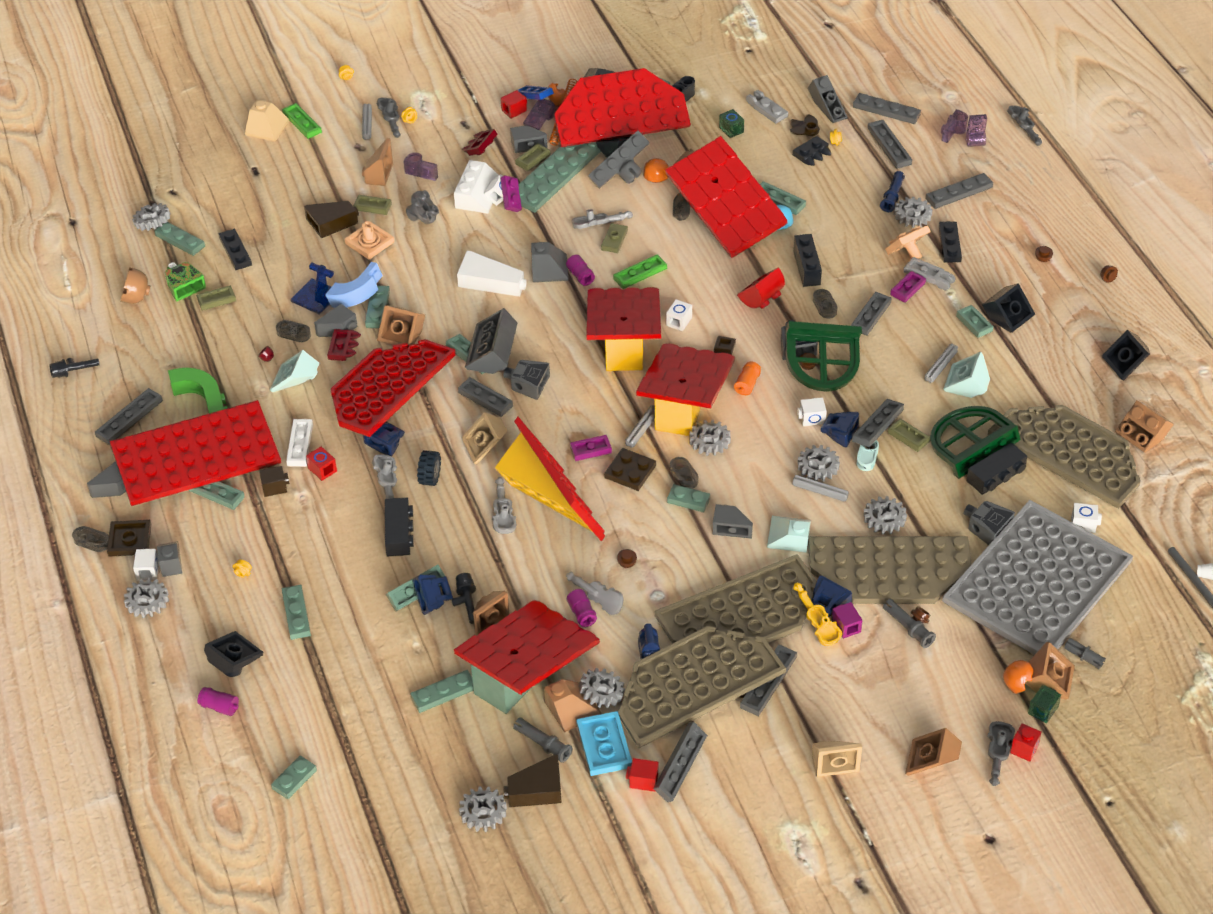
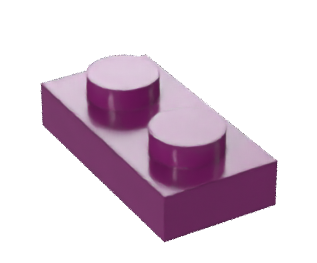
(511, 193)
(908, 286)
(590, 447)

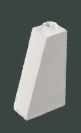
(490, 275)

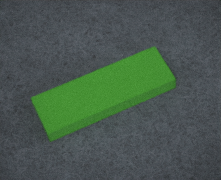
(302, 121)
(640, 271)

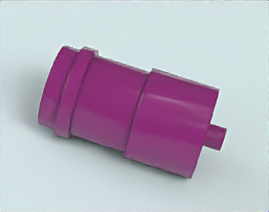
(580, 270)
(581, 607)
(218, 701)

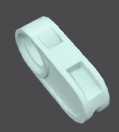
(867, 457)

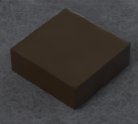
(724, 345)

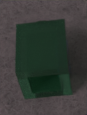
(731, 123)
(1044, 704)

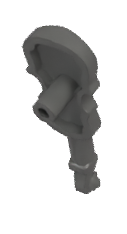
(388, 108)
(1021, 116)
(1000, 735)

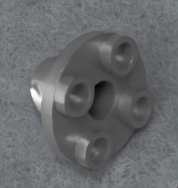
(422, 208)

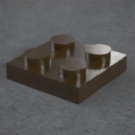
(630, 469)
(128, 536)

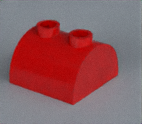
(763, 289)

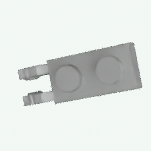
(767, 107)
(931, 272)

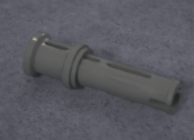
(915, 628)
(549, 743)

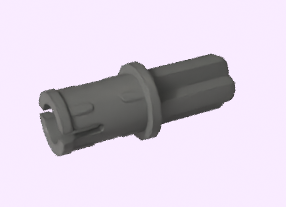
(1085, 653)

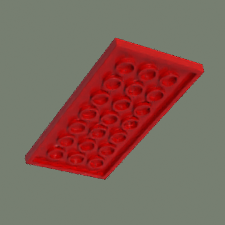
(194, 452)

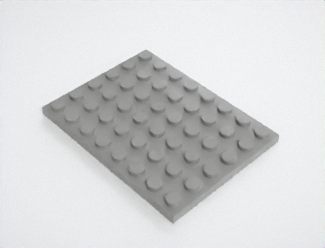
(1037, 579)

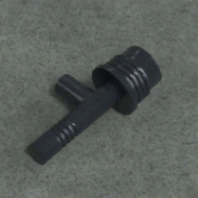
(61, 369)
(465, 588)

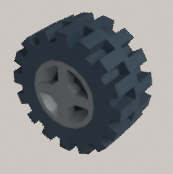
(429, 468)

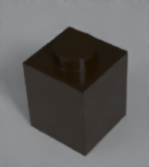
(274, 481)

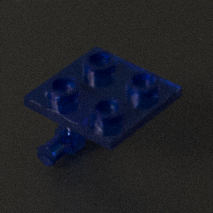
(313, 293)

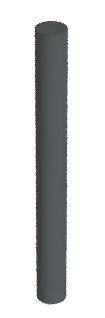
(1191, 575)

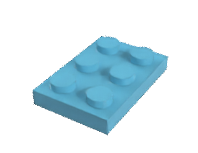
(604, 743)

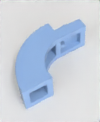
(356, 290)

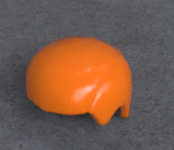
(557, 96)
(655, 170)
(1017, 674)

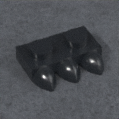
(812, 150)

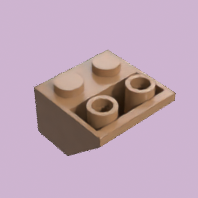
(1144, 426)

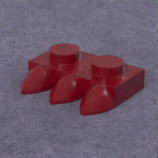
(480, 142)
(342, 344)

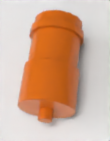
(747, 379)

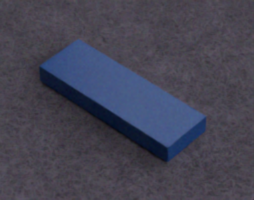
(536, 92)

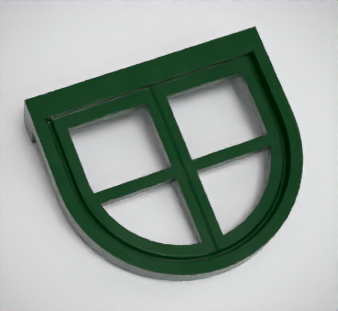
(823, 334)
(982, 447)

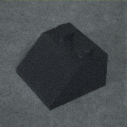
(1009, 308)

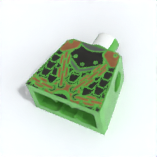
(184, 280)

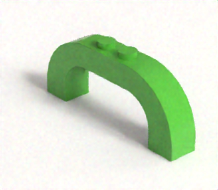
(199, 382)

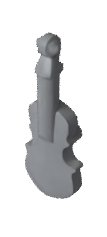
(602, 218)
(386, 477)
(503, 521)
(609, 599)

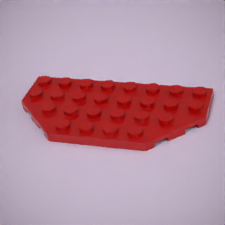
(619, 106)
(385, 383)

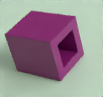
(847, 619)

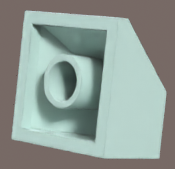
(295, 371)
(968, 377)
(789, 534)

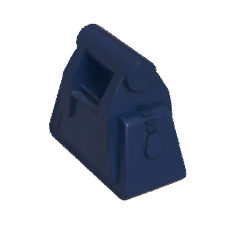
(841, 427)
(385, 439)
(429, 592)
(830, 594)
(648, 641)

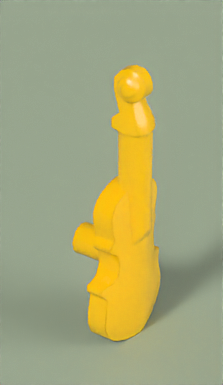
(826, 631)

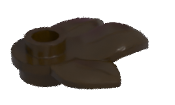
(808, 126)

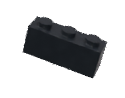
(807, 260)
(997, 468)
(398, 527)

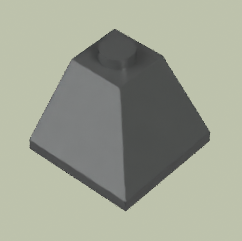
(548, 263)

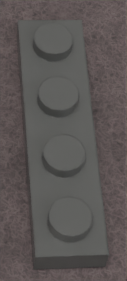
(887, 108)
(889, 144)
(959, 190)
(128, 416)
(878, 422)
(757, 699)
(680, 762)

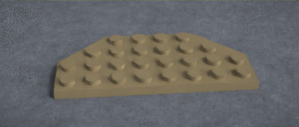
(1077, 451)
(891, 566)
(751, 604)
(693, 680)

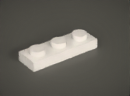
(299, 442)

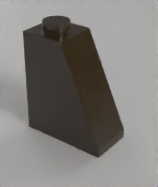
(331, 217)
(535, 784)

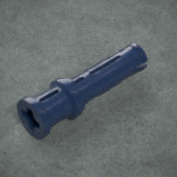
(891, 195)

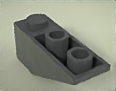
(827, 99)

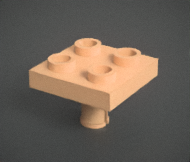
(369, 240)
(908, 241)

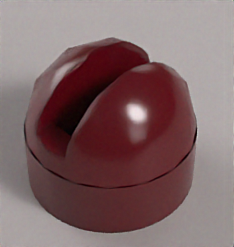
(266, 354)

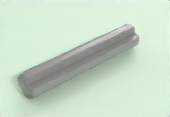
(366, 121)
(941, 363)
(641, 427)
(820, 488)

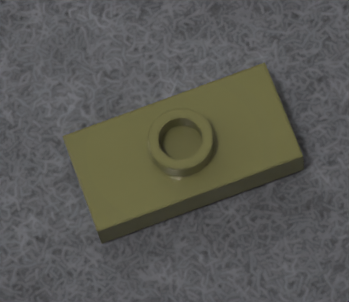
(532, 157)
(373, 204)
(614, 238)
(216, 298)
(909, 435)

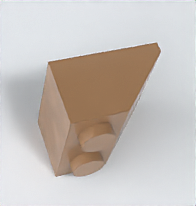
(400, 326)

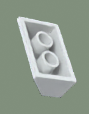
(472, 186)

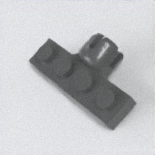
(621, 162)

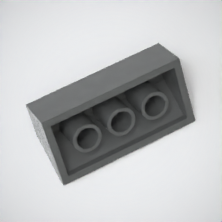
(492, 343)

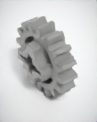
(913, 212)
(151, 216)
(710, 437)
(818, 463)
(885, 515)
(146, 597)
(601, 688)
(482, 809)

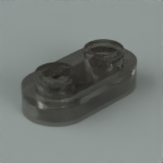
(680, 207)
(825, 303)
(293, 331)
(684, 472)
(94, 539)

